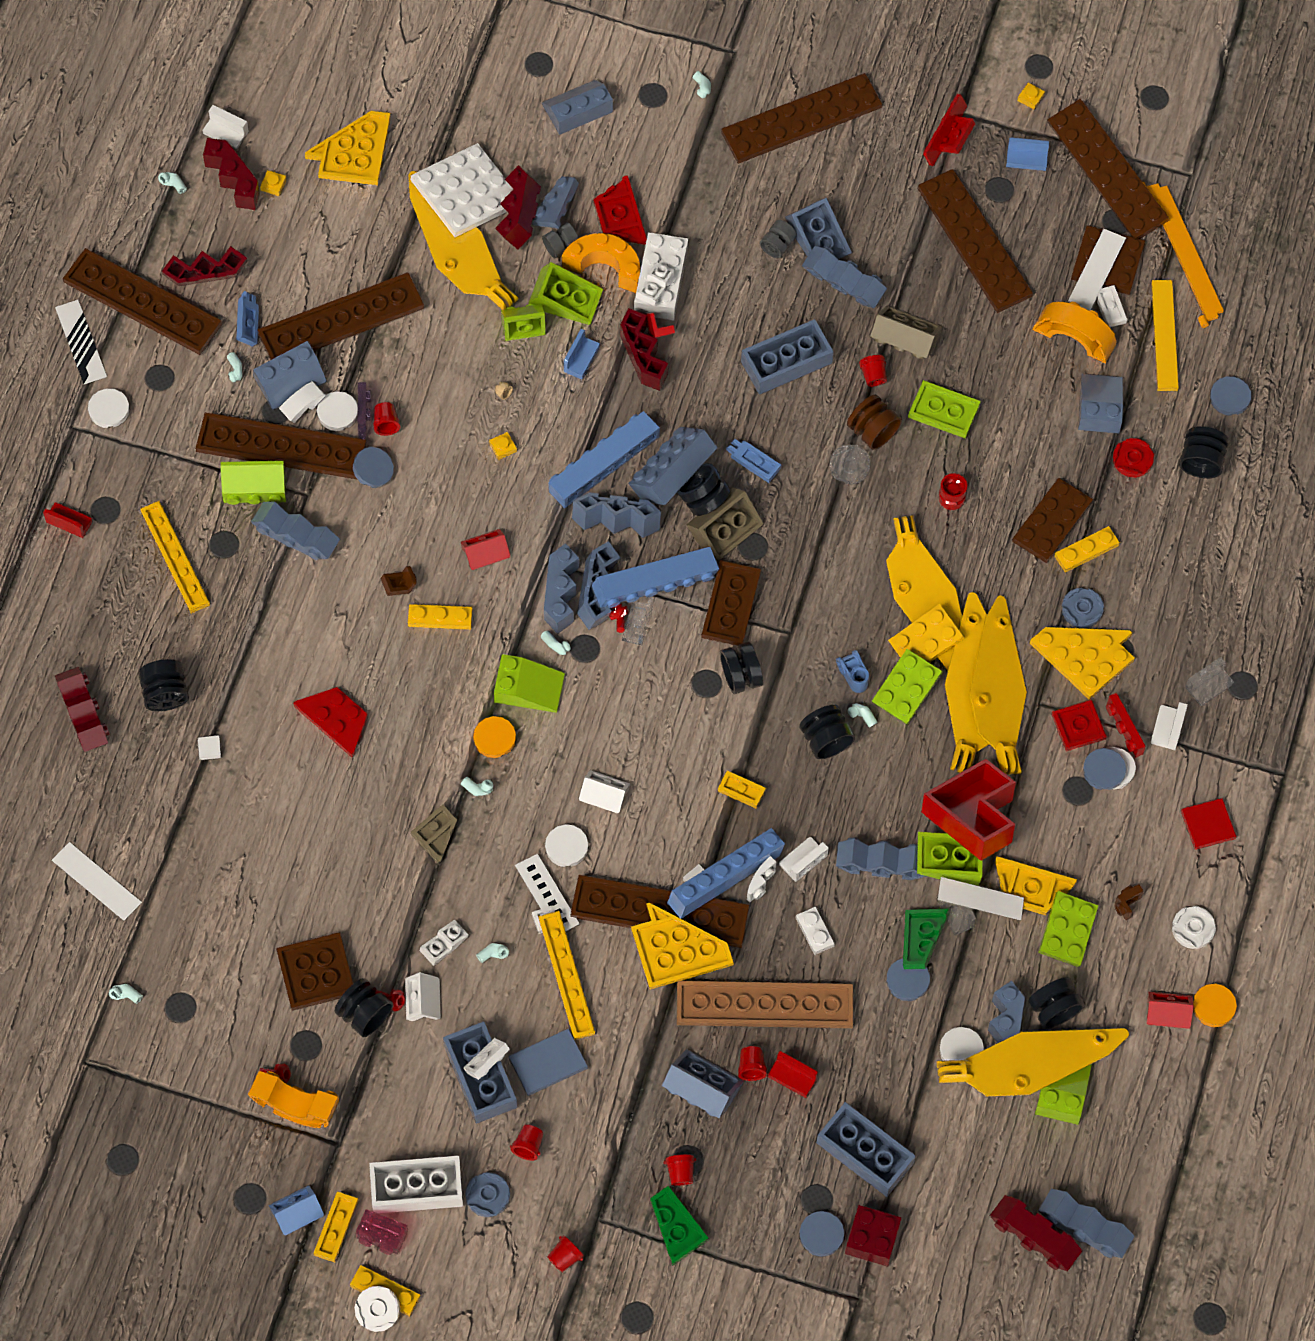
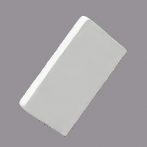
(226, 127)
(1168, 726)
(603, 791)
(803, 858)
(422, 997)

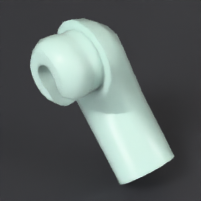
(237, 373)
(493, 950)

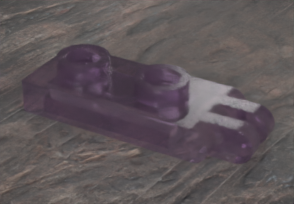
(364, 413)

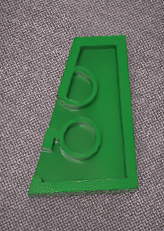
(921, 935)
(677, 1226)

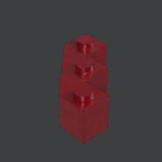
(232, 172)
(521, 207)
(205, 268)
(642, 350)
(82, 709)
(1036, 1233)

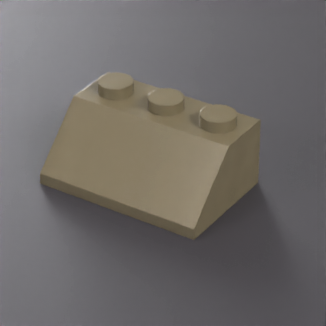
(905, 332)
(726, 524)

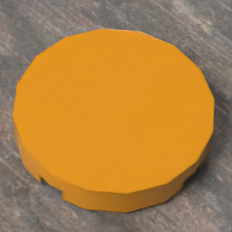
(494, 737)
(1214, 1005)

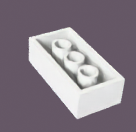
(672, 253)
(416, 1184)

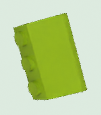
(253, 482)

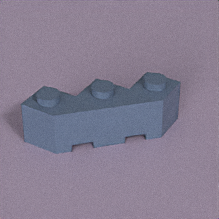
(844, 276)
(616, 513)
(295, 531)
(597, 564)
(560, 588)
(879, 858)
(1010, 1004)
(1086, 1224)

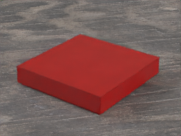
(1078, 725)
(1208, 824)

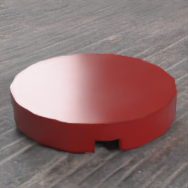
(1133, 457)

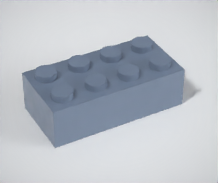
(787, 356)
(672, 465)
(492, 1092)
(865, 1149)

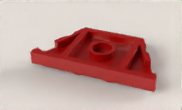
(619, 213)
(335, 716)

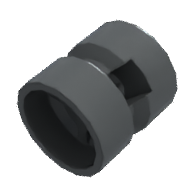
(778, 238)
(558, 241)

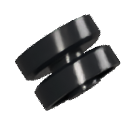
(704, 490)
(741, 667)
(1056, 1002)

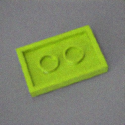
(944, 409)
(907, 686)
(1068, 929)

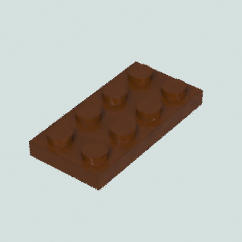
(1052, 520)
(731, 603)

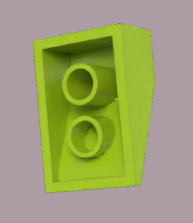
(565, 294)
(528, 684)
(944, 857)
(1065, 1097)

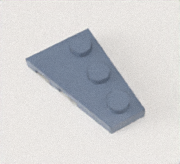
(554, 204)

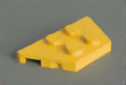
(1032, 883)

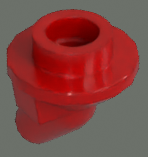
(618, 613)
(396, 997)
(281, 1070)

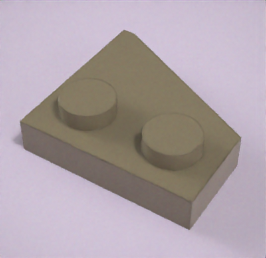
(435, 832)

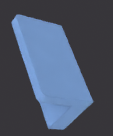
(1027, 154)
(580, 355)
(296, 1210)

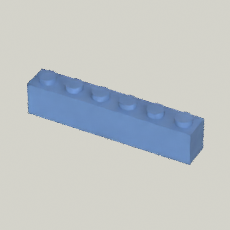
(603, 459)
(655, 577)
(725, 873)

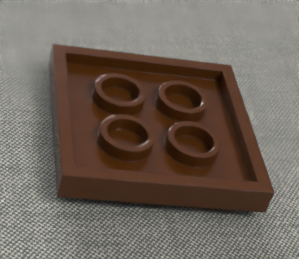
(1124, 266)
(315, 971)

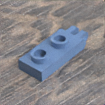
(247, 319)
(754, 460)

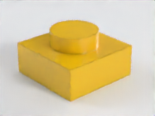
(1031, 96)
(273, 183)
(502, 445)

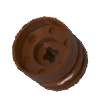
(874, 422)

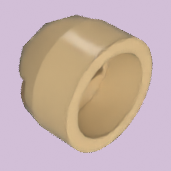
(503, 390)

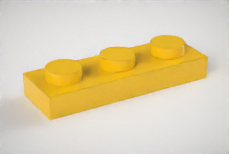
(1087, 549)
(440, 616)
(335, 1227)
(367, 1278)

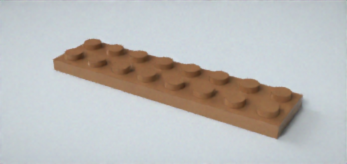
(764, 1004)

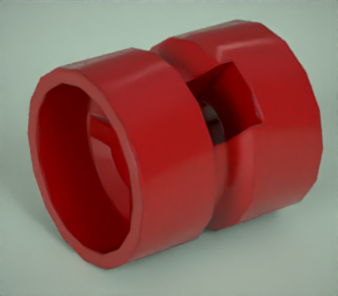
(952, 491)

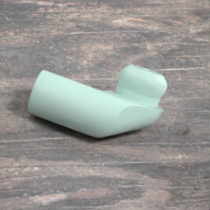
(704, 84)
(172, 179)
(552, 642)
(864, 712)
(480, 789)
(125, 991)

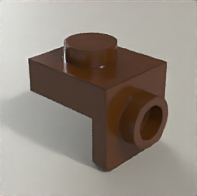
(399, 582)
(1128, 896)

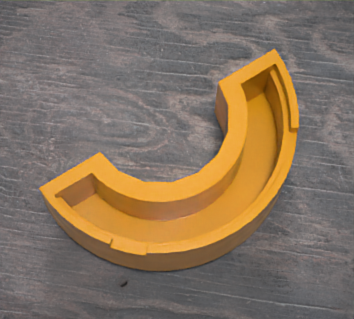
(605, 250)
(1079, 324)
(292, 1102)

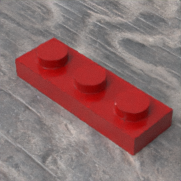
(1125, 725)

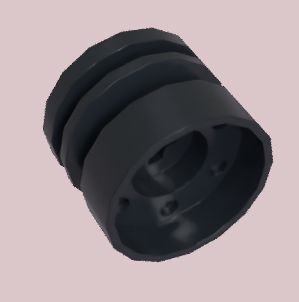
(1204, 452)
(163, 685)
(827, 731)
(363, 1007)

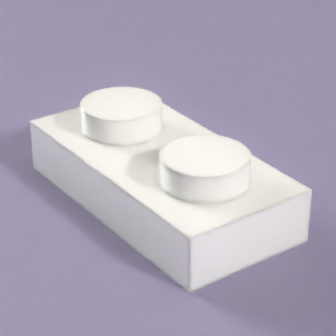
(1111, 307)
(814, 930)
(486, 1058)

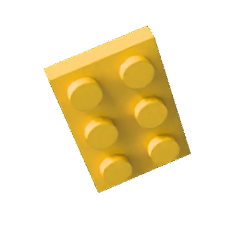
(928, 635)

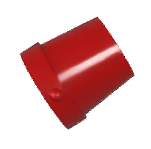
(874, 370)
(385, 419)
(752, 1064)
(528, 1143)
(680, 1169)
(564, 1254)

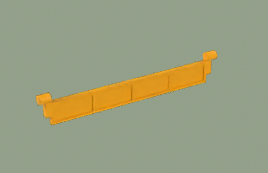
(1188, 256)

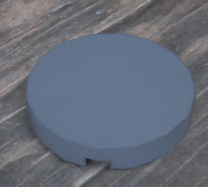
(1230, 395)
(373, 467)
(1082, 607)
(1104, 769)
(907, 983)
(487, 1194)
(821, 1233)

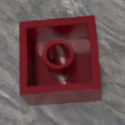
(873, 1235)

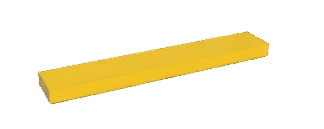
(1164, 335)
(175, 557)
(566, 975)

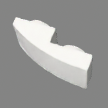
(656, 283)
(301, 400)
(758, 882)
(444, 942)

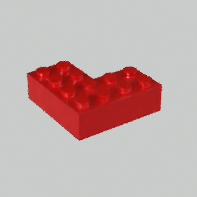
(969, 808)

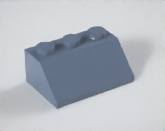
(579, 106)
(288, 374)
(702, 1083)

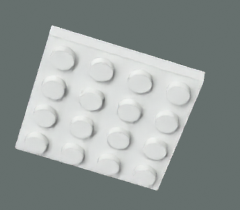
(463, 189)

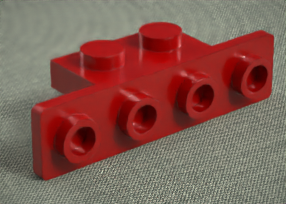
(951, 132)

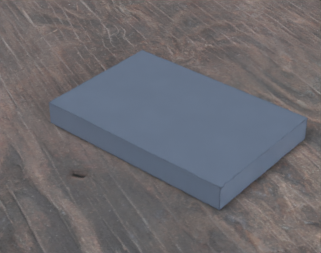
(548, 1062)

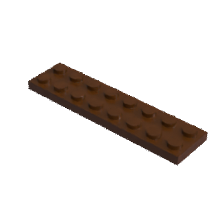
(801, 118)
(1108, 170)
(975, 241)
(142, 301)
(343, 316)
(272, 442)
(626, 906)

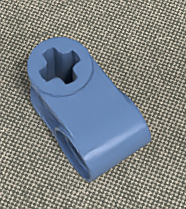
(852, 668)

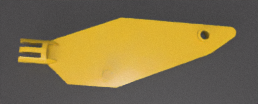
(460, 258)
(919, 581)
(959, 683)
(999, 687)
(1031, 1060)

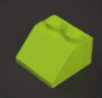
(523, 322)

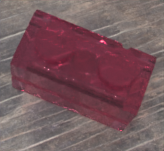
(381, 1232)

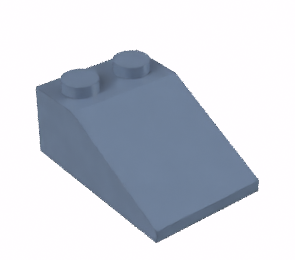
(818, 227)
(1101, 403)

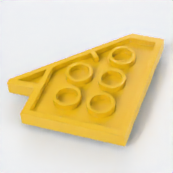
(354, 151)
(1085, 655)
(676, 949)

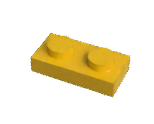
(741, 789)

